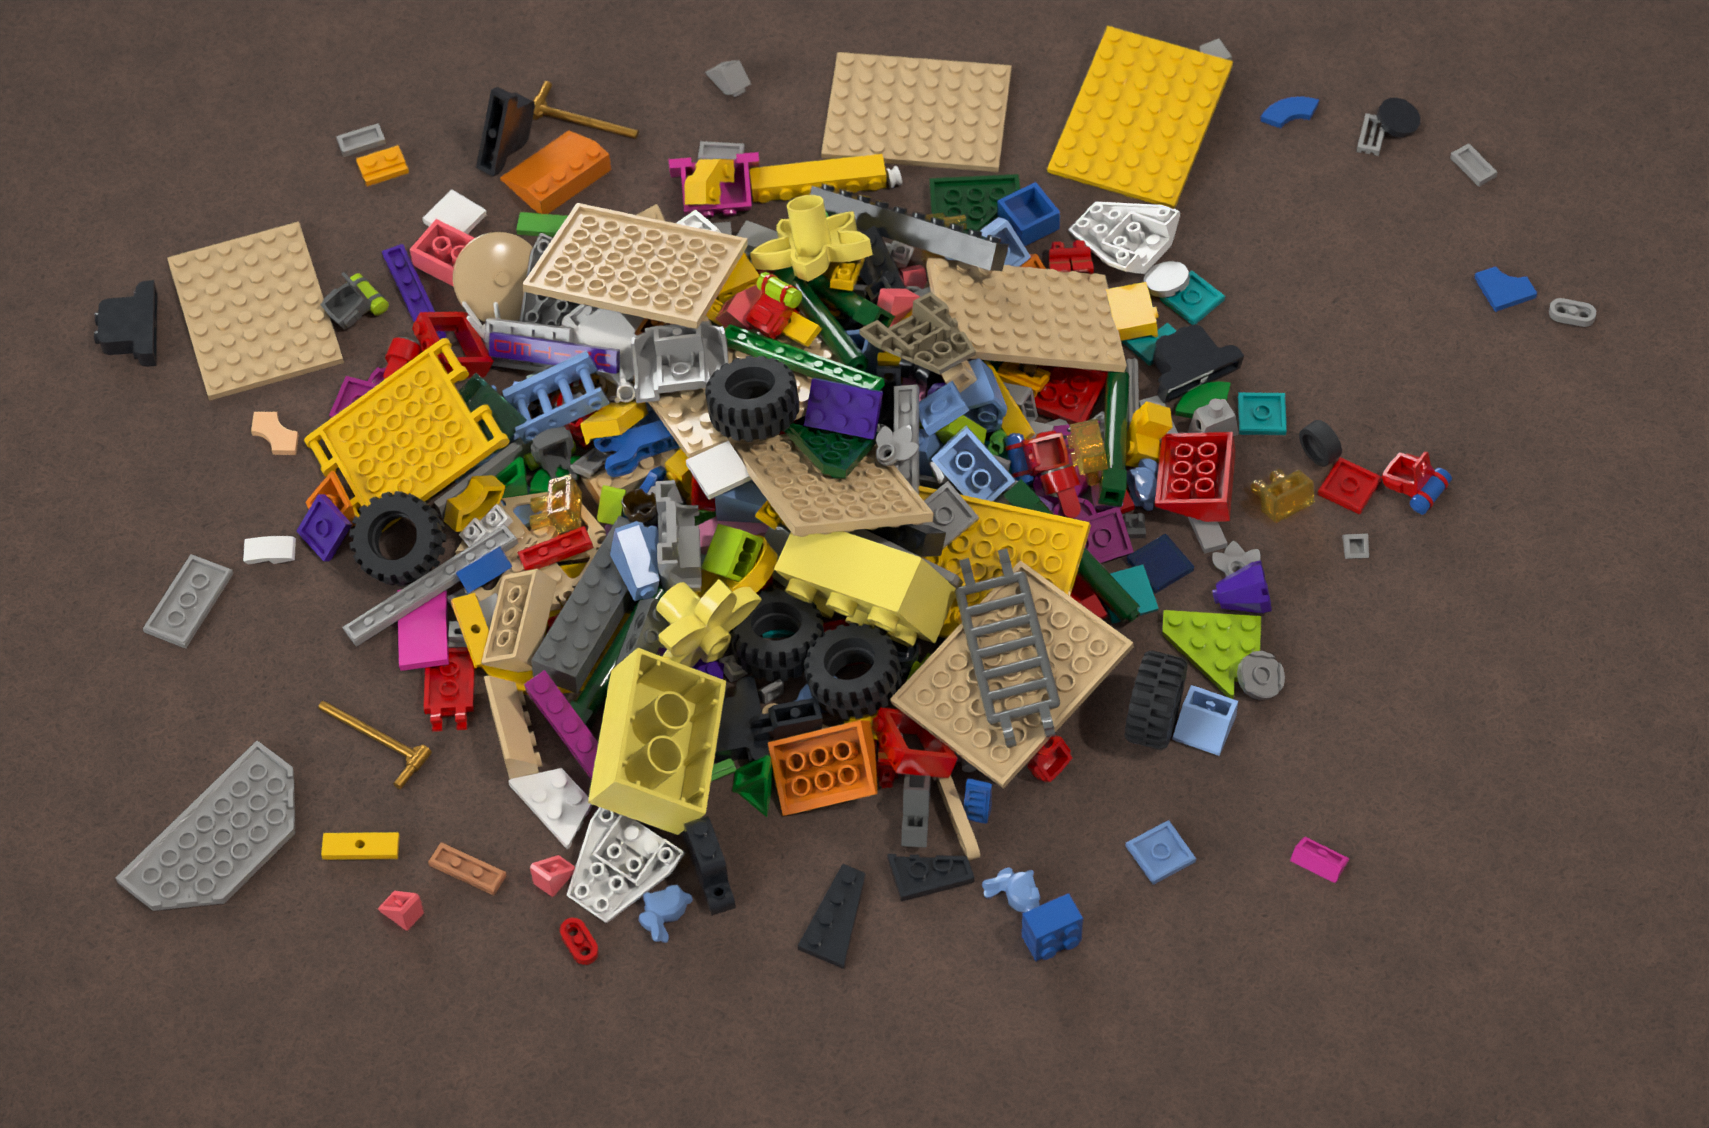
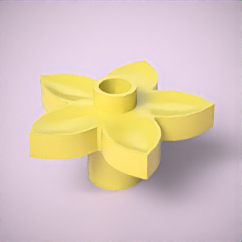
(811, 240)
(702, 624)

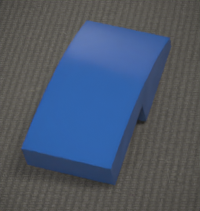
(484, 569)

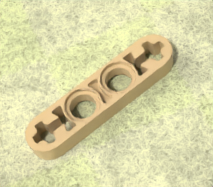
(958, 818)

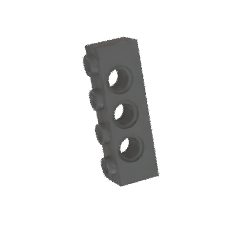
(644, 630)

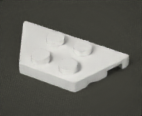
(554, 801)

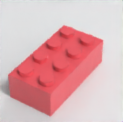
(438, 250)

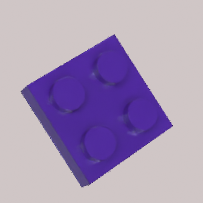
(324, 527)

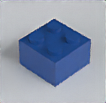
(1029, 213)
(1052, 927)

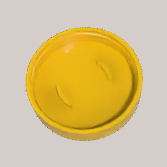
(754, 579)

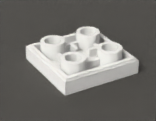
(456, 212)
(718, 470)

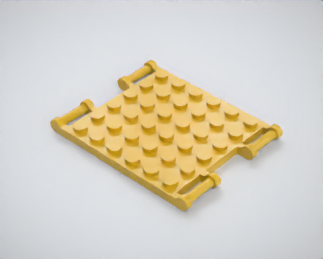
(408, 432)

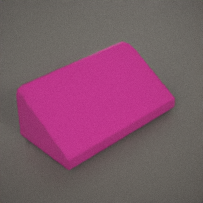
(1319, 859)

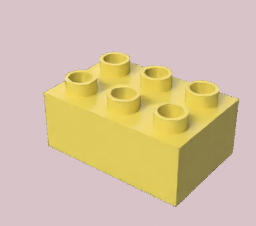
(867, 584)
(657, 741)

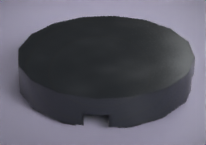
(1398, 117)

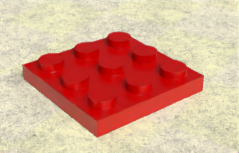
(1070, 393)

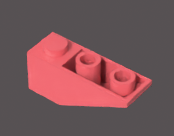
(737, 308)

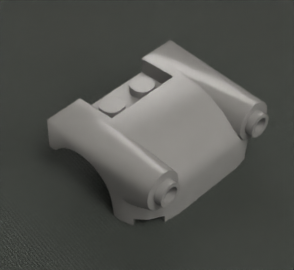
(676, 358)
(678, 541)

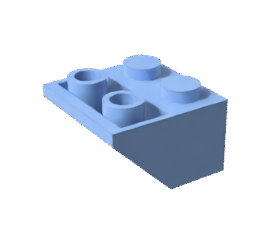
(1205, 720)

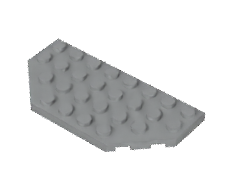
(218, 837)

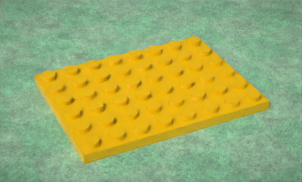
(1140, 117)
(1040, 540)

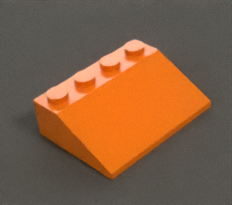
(558, 172)
(824, 767)

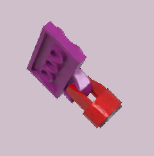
(399, 354)
(1108, 532)

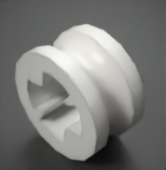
(893, 177)

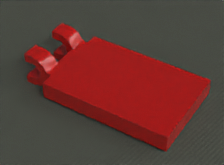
(450, 689)

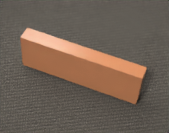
(467, 868)

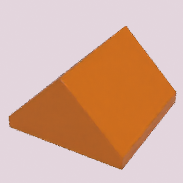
(335, 492)

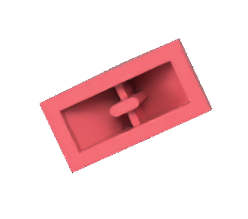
(914, 276)
(896, 302)
(551, 874)
(402, 908)

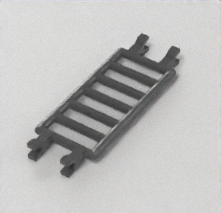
(1035, 639)

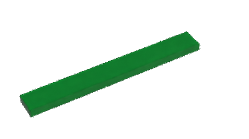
(798, 359)

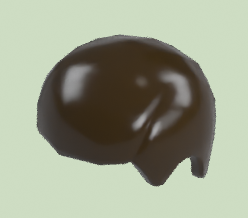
(639, 506)

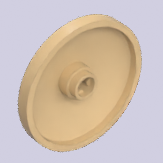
(492, 271)

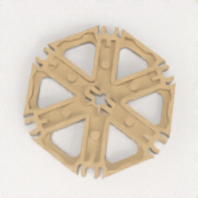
(527, 538)

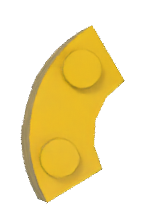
(473, 502)

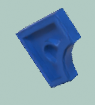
(1503, 290)

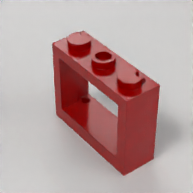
(477, 355)
(935, 761)

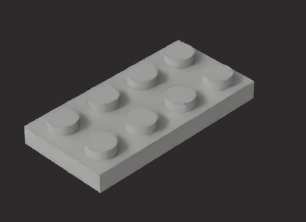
(526, 329)

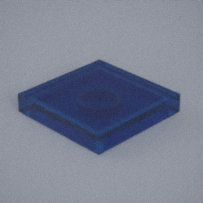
(1162, 562)

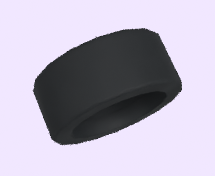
(1320, 443)

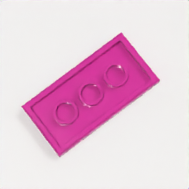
(424, 635)

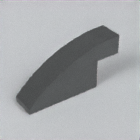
(916, 810)

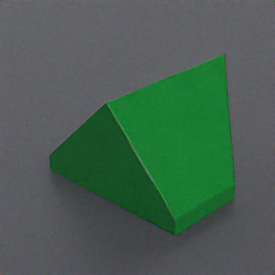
(514, 479)
(755, 783)

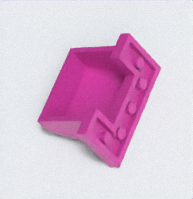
(734, 195)

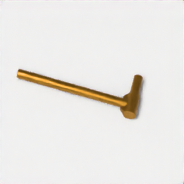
(542, 109)
(415, 757)

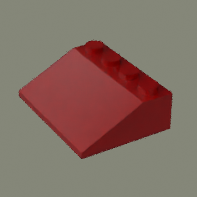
(1196, 475)

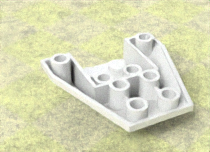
(1127, 234)
(608, 330)
(619, 864)

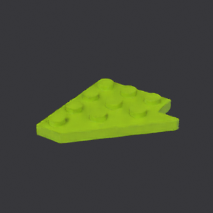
(1213, 642)

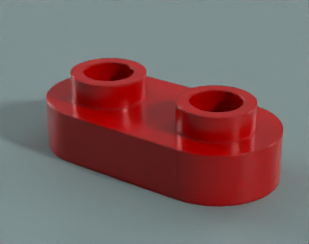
(579, 942)

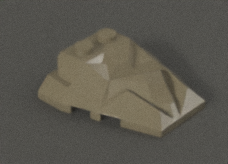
(925, 338)

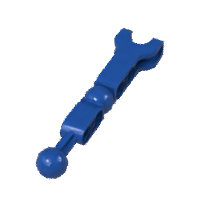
(635, 446)

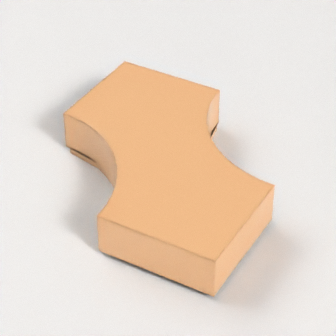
(281, 439)

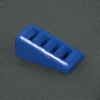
(978, 800)

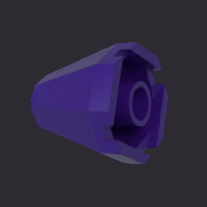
(1244, 590)

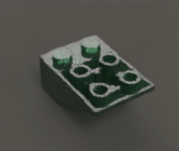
(478, 393)

